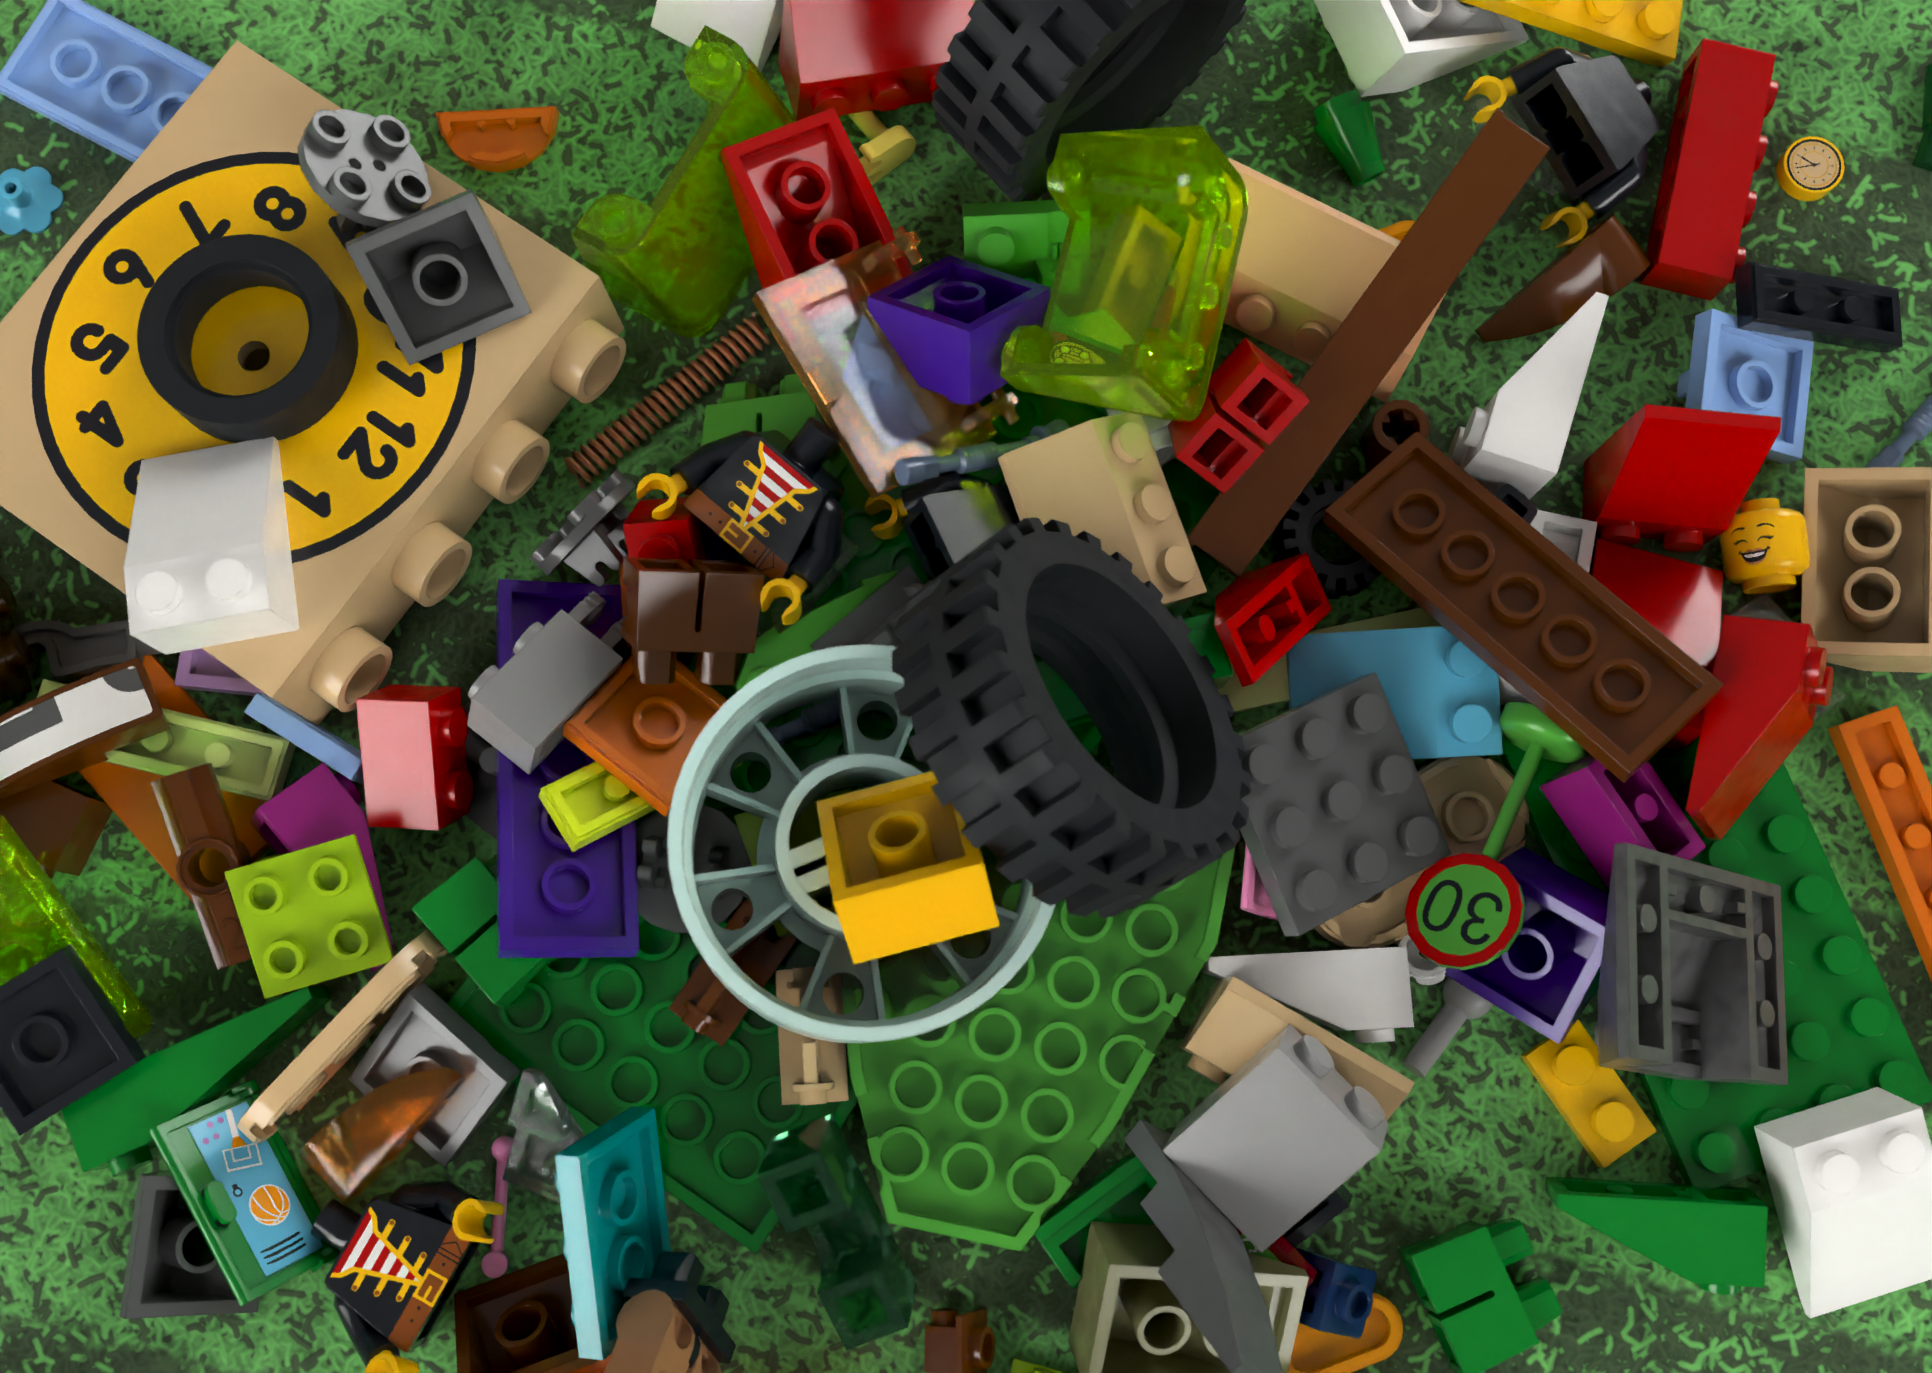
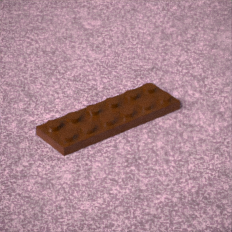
(1522, 606)

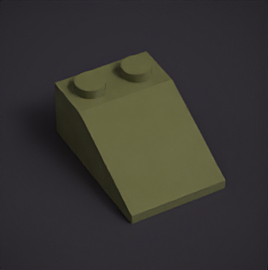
(1134, 1322)

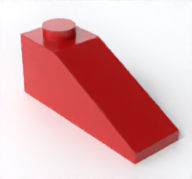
(1268, 614)

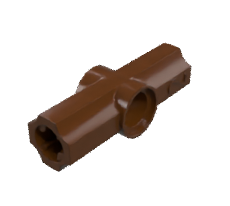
(198, 821)

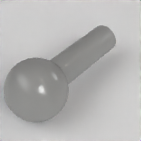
(1458, 1006)

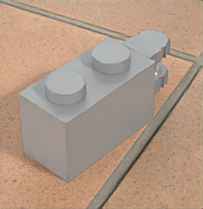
(544, 683)

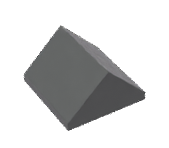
(439, 276)
(169, 1259)

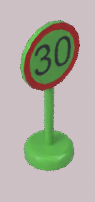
(1469, 904)

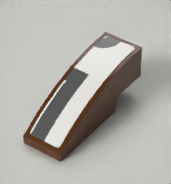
(77, 726)

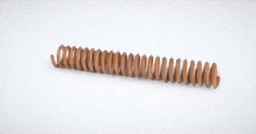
(638, 415)

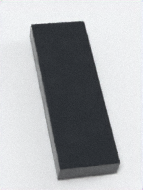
(1817, 308)

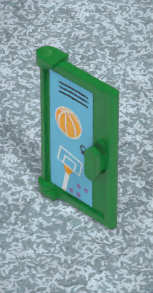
(247, 1189)

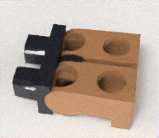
(671, 1321)

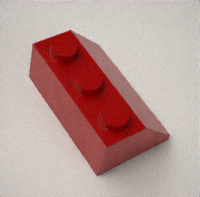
(865, 52)

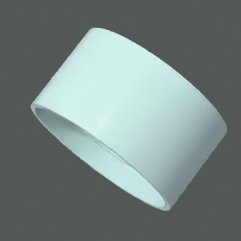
(790, 880)

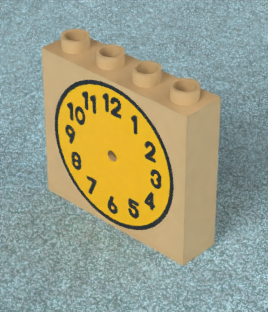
(371, 487)

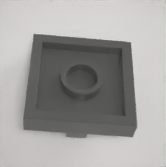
(430, 1036)

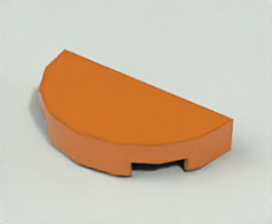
(499, 137)

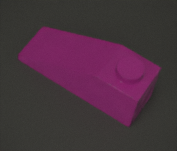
(317, 811)

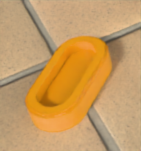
(1334, 1353)

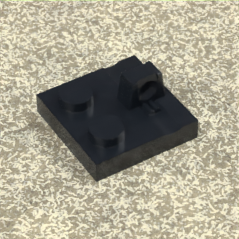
(57, 1039)

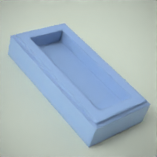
(307, 736)

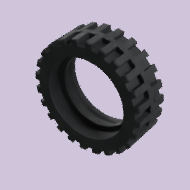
(1068, 67)
(1012, 757)

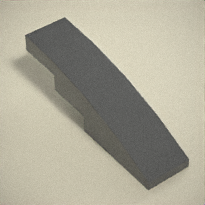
(1209, 1263)

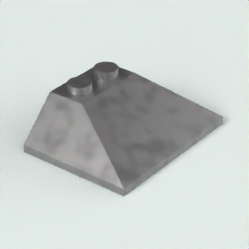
(1691, 972)

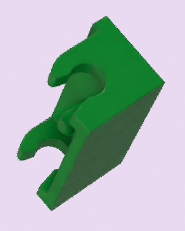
(1107, 1198)

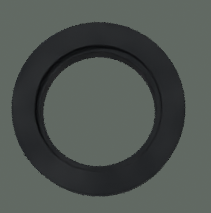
(200, 281)

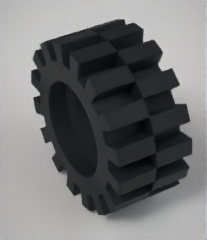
(1295, 538)

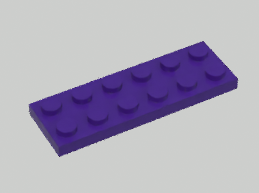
(546, 894)

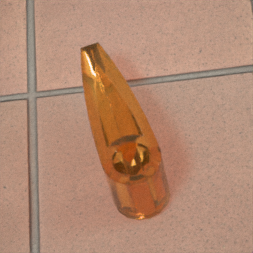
(375, 1130)

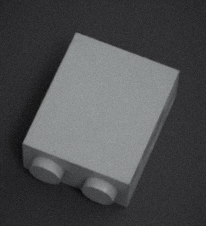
(1278, 1137)

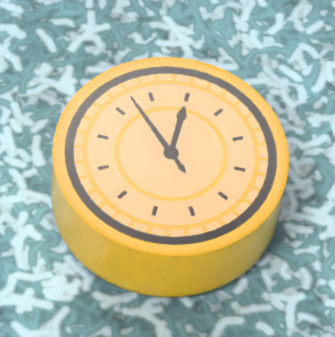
(1810, 168)

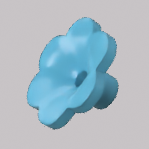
(27, 200)

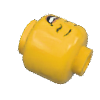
(1765, 547)

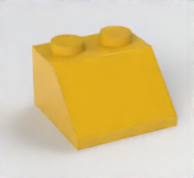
(902, 869)

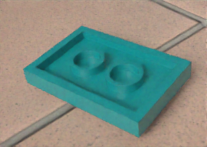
(610, 1221)

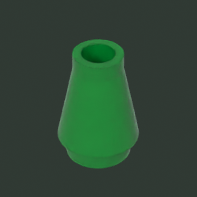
(1351, 136)

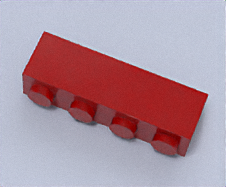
(1710, 169)

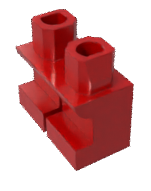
(1241, 395)

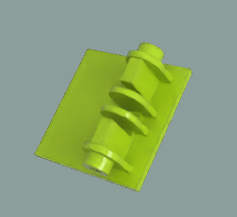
(309, 915)

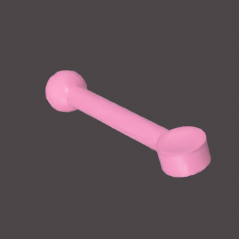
(496, 1261)

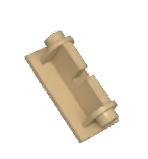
(809, 1067)

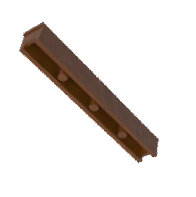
(1372, 339)

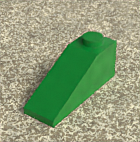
(1694, 1231)

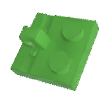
(1016, 237)

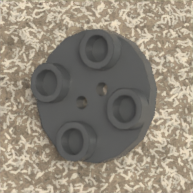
(363, 167)
(591, 533)
(716, 849)

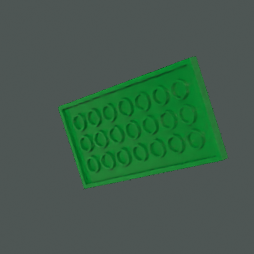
(1837, 1008)

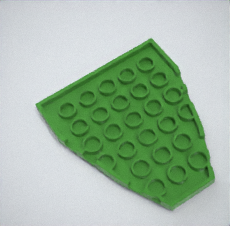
(1009, 1103)

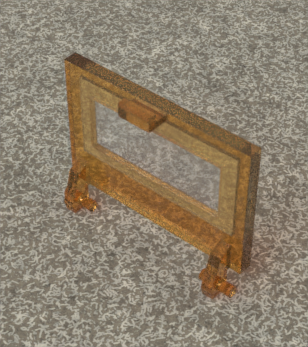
(856, 372)

